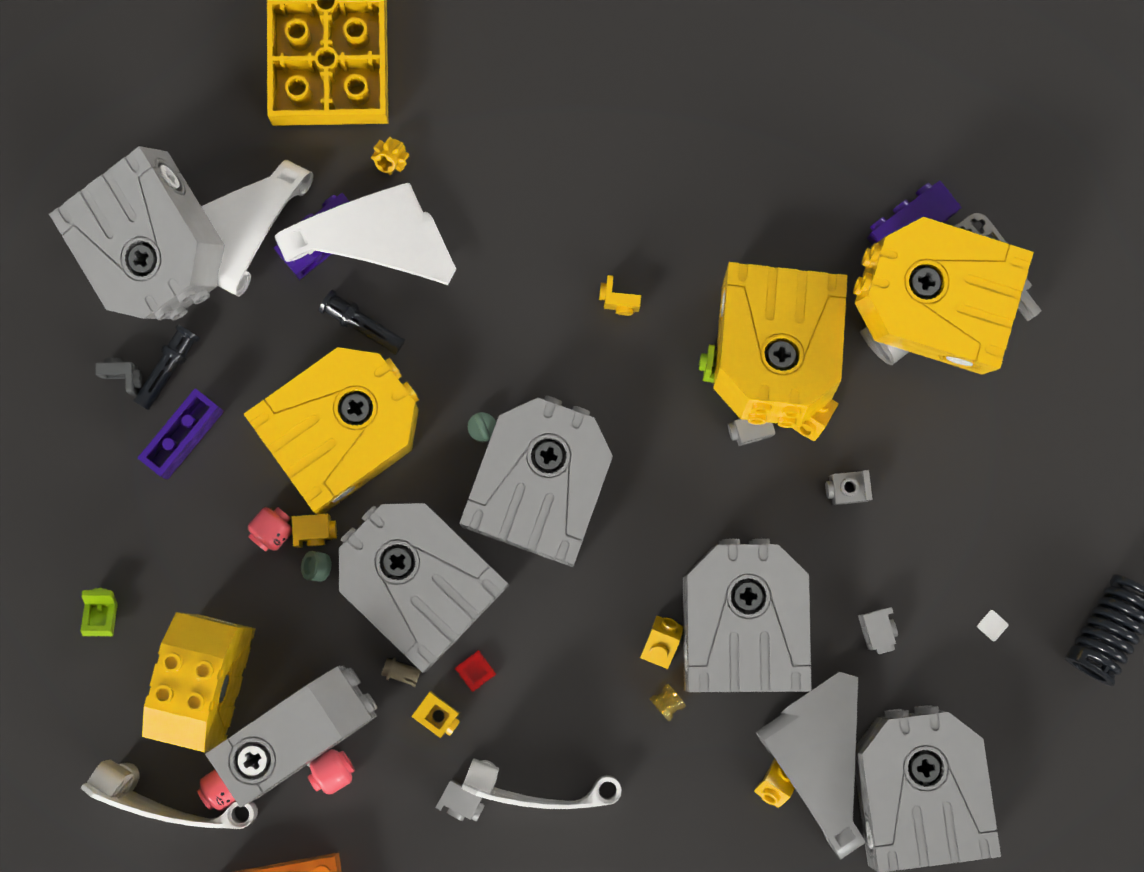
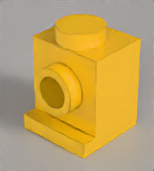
(313, 529)
(425, 713)

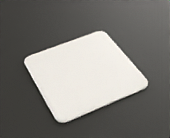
(992, 625)

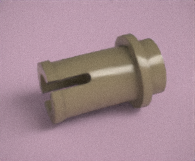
(400, 672)

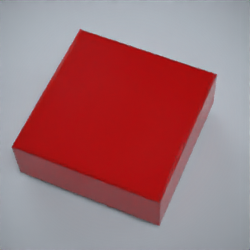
(475, 671)

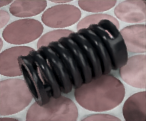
(1122, 631)

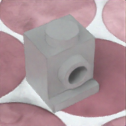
(747, 433)
(860, 481)
(879, 630)
(460, 802)

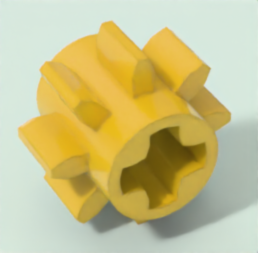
(390, 156)

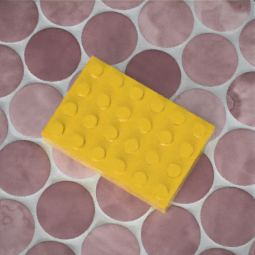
(327, 62)

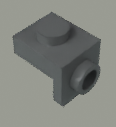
(117, 369)

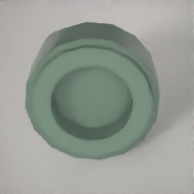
(481, 426)
(316, 566)

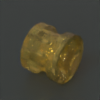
(667, 702)

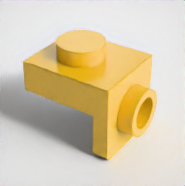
(623, 303)
(816, 424)
(662, 641)
(775, 786)

